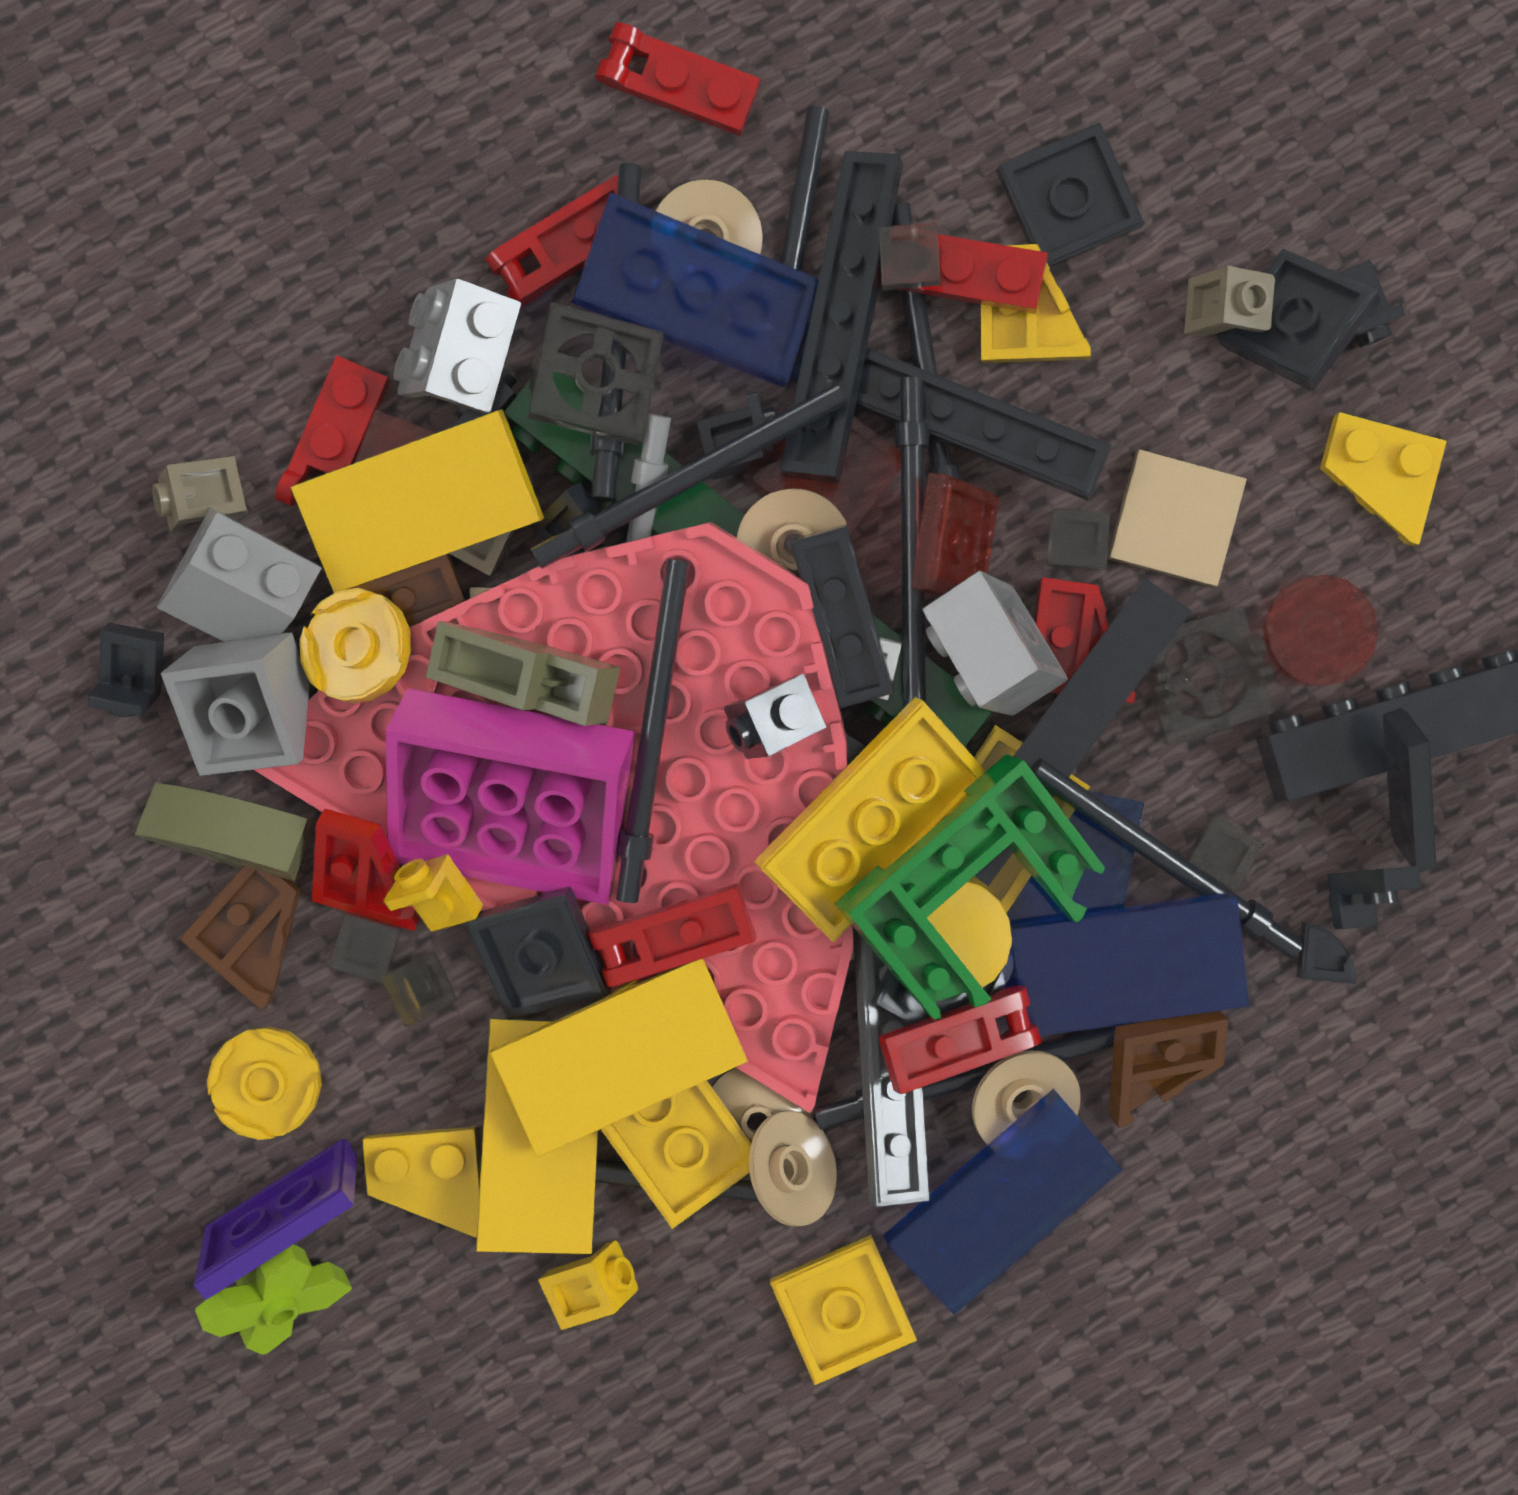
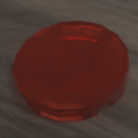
(1320, 630)

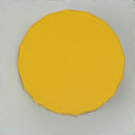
(355, 646)
(975, 930)
(281, 1070)

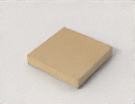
(1176, 518)

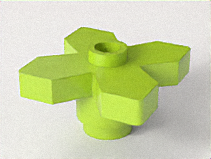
(271, 1298)

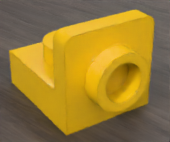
(435, 892)
(590, 1286)

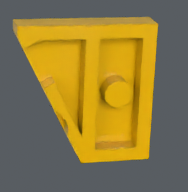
(1032, 337)
(1385, 470)
(427, 1174)

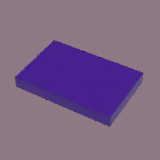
(276, 1218)

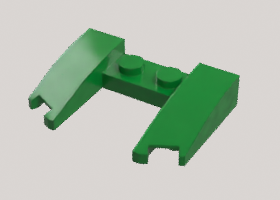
(1001, 811)

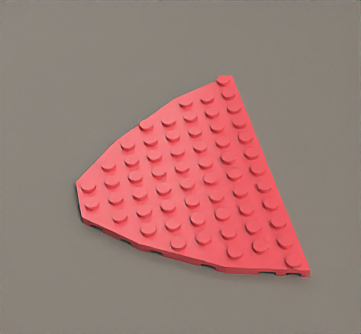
(712, 807)

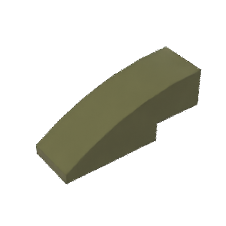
(523, 673)
(226, 829)

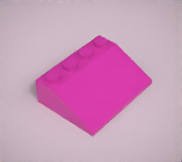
(507, 793)

